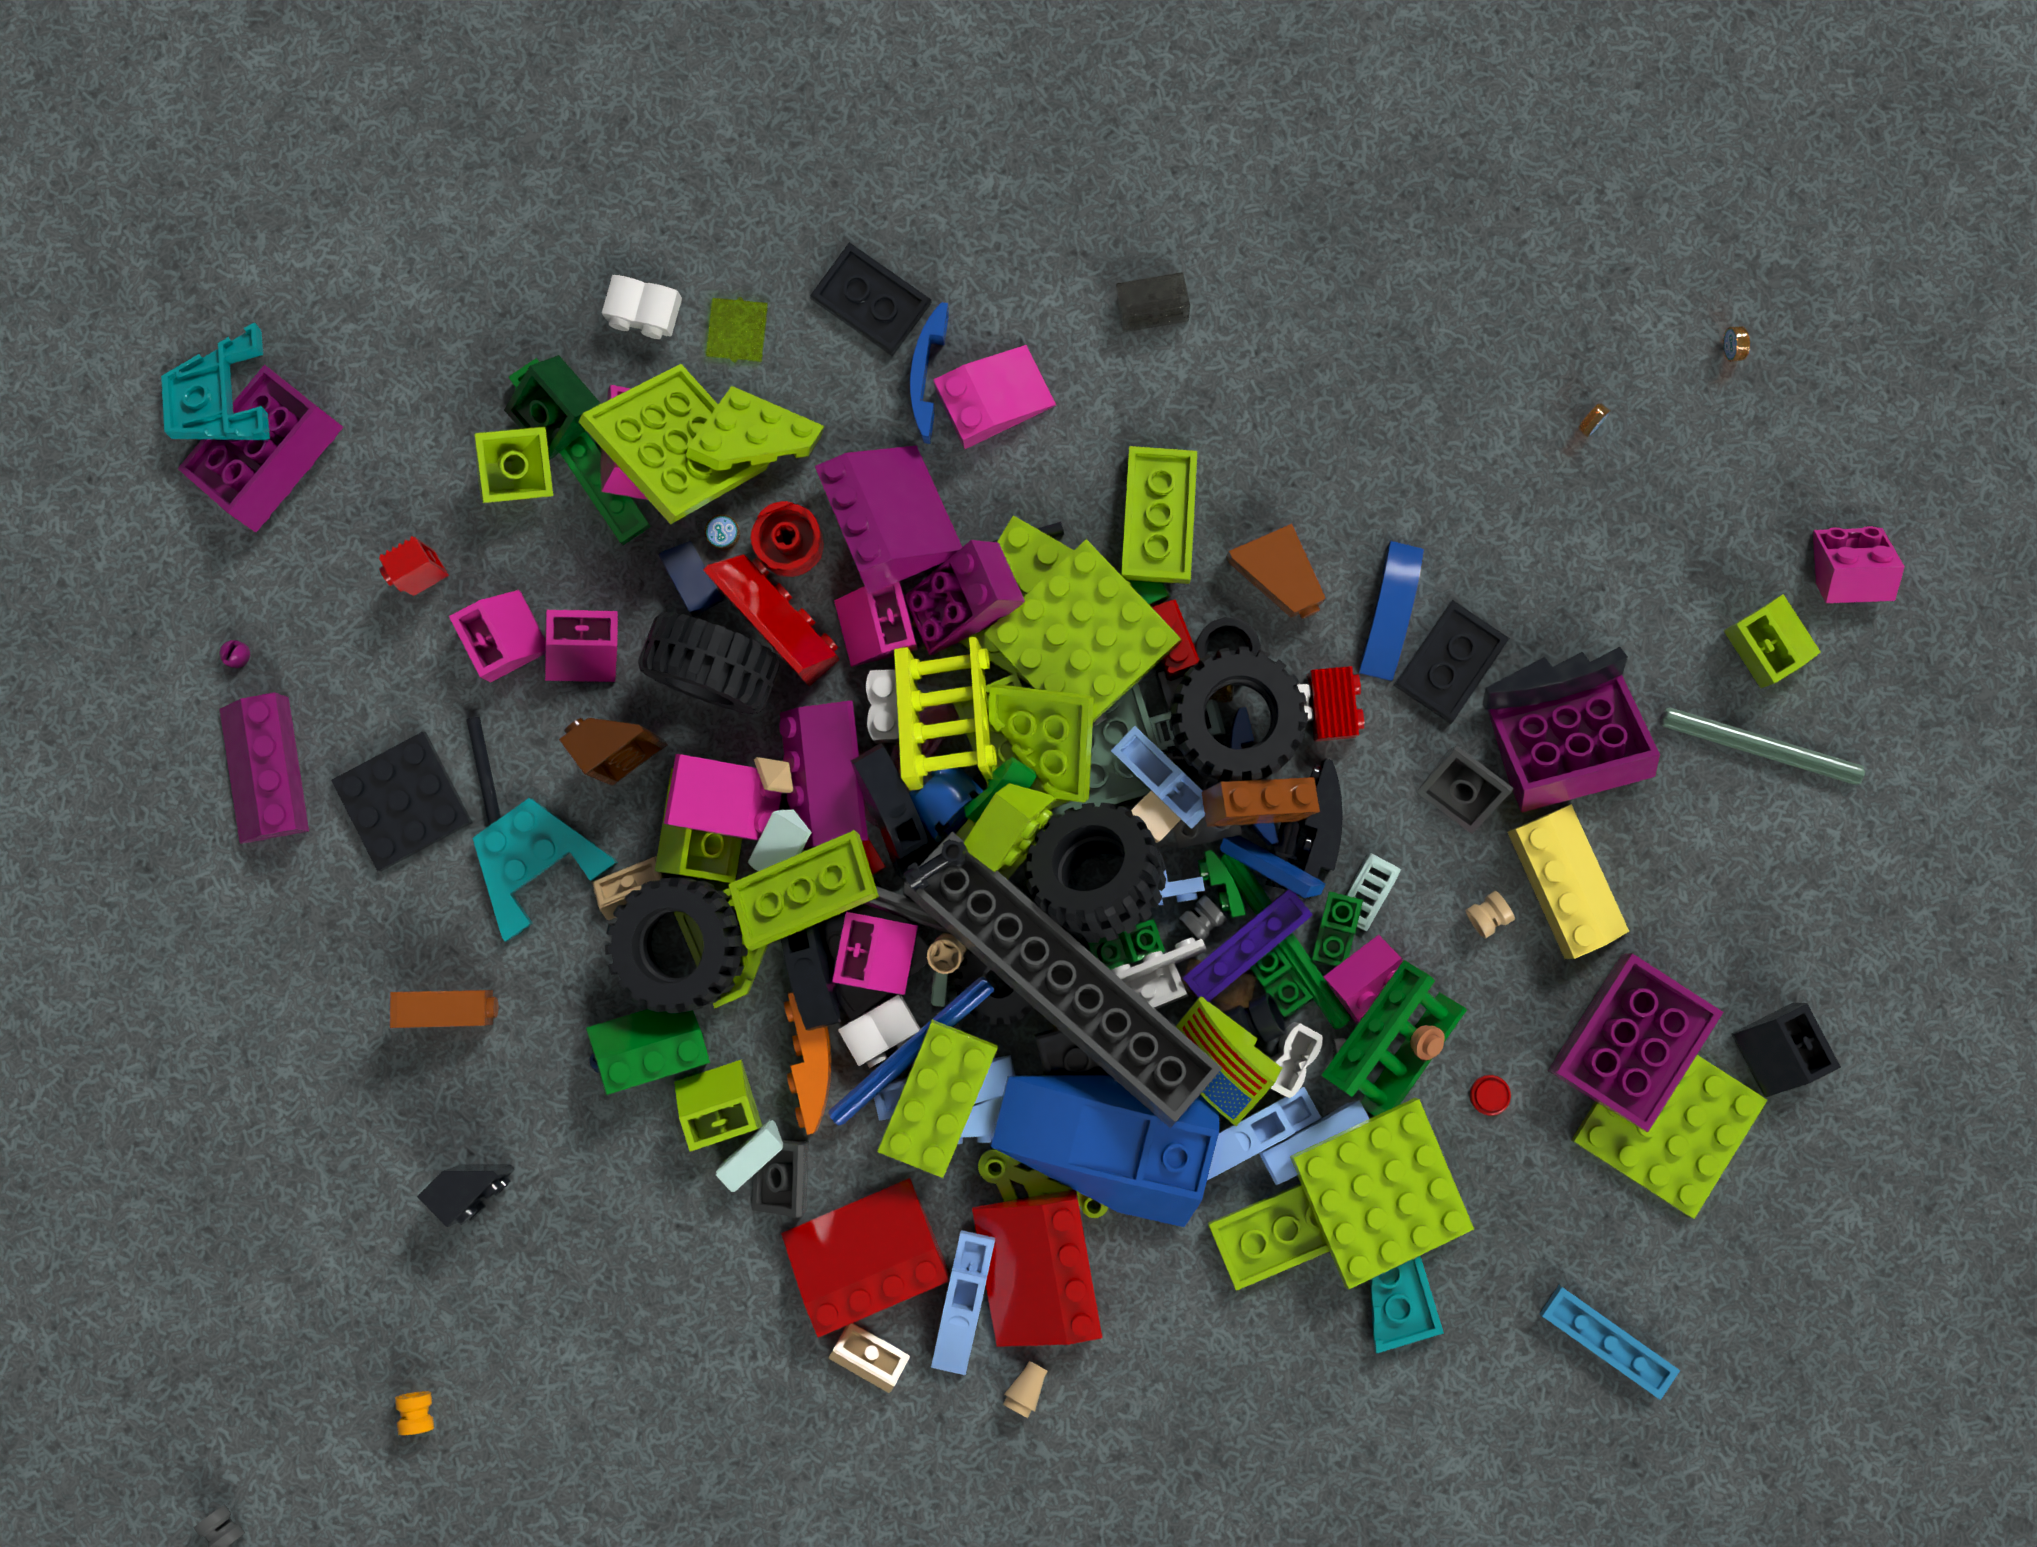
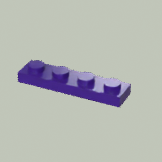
(1247, 945)

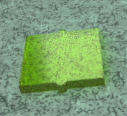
(737, 329)

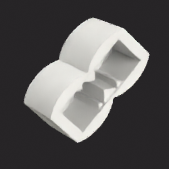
(641, 306)
(883, 713)
(879, 1031)
(1294, 1054)

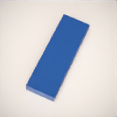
(1272, 866)

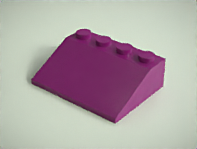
(257, 475)
(888, 513)
(1574, 745)
(1635, 1041)

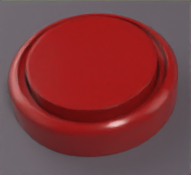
(1490, 1095)

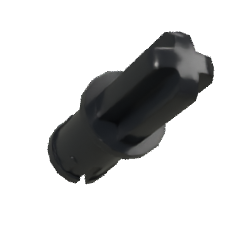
(1286, 846)

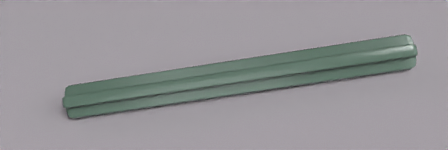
(1762, 746)

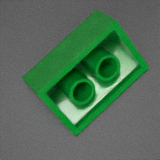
(646, 1047)

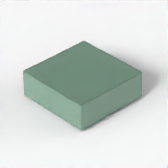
(939, 989)

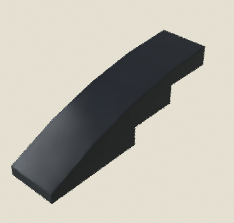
(1545, 683)

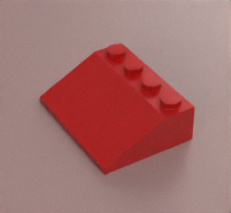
(773, 617)
(865, 1257)
(1039, 1271)

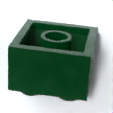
(552, 399)

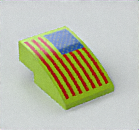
(1245, 1069)

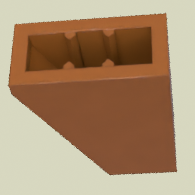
(1280, 571)
(442, 1008)

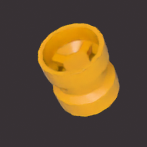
(414, 1413)

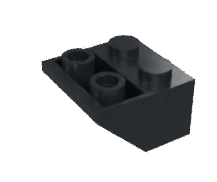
(1786, 1049)
(460, 1191)

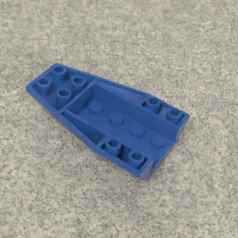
(1108, 1143)

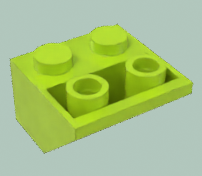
(1772, 642)
(1008, 825)
(716, 1105)

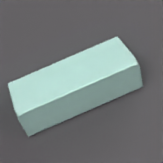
(781, 839)
(750, 1156)

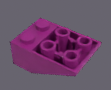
(964, 595)

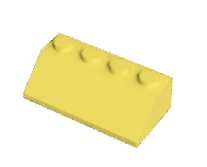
(1568, 882)

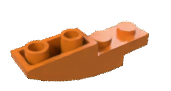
(813, 1076)

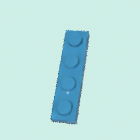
(1609, 1342)

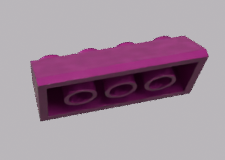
(819, 751)
(263, 767)

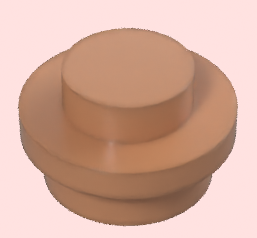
(1427, 1042)

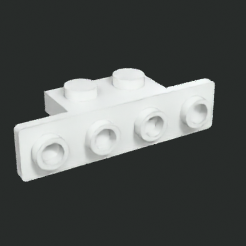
(1158, 976)

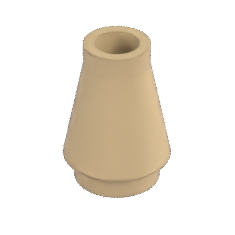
(1025, 1390)

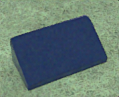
(689, 578)

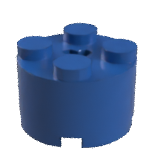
(943, 801)

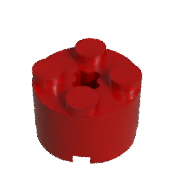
(769, 544)

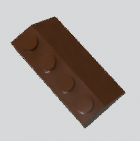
(609, 748)

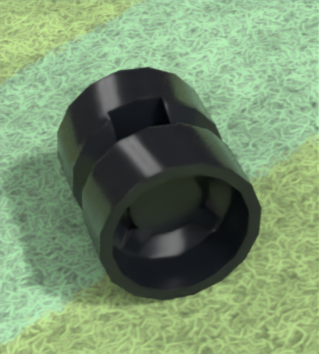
(1260, 1018)

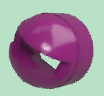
(238, 657)

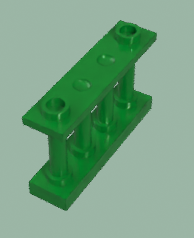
(1379, 1028)

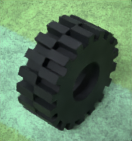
(995, 1008)

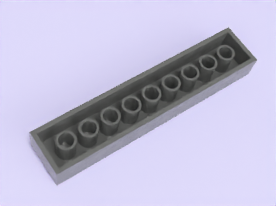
(1067, 985)

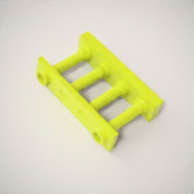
(912, 701)

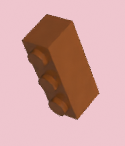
(1260, 801)

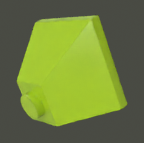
(513, 464)

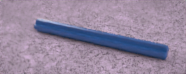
(906, 1054)

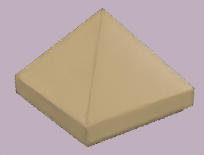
(774, 774)

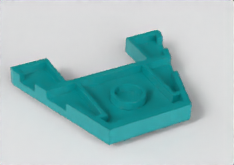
(200, 394)
(521, 849)

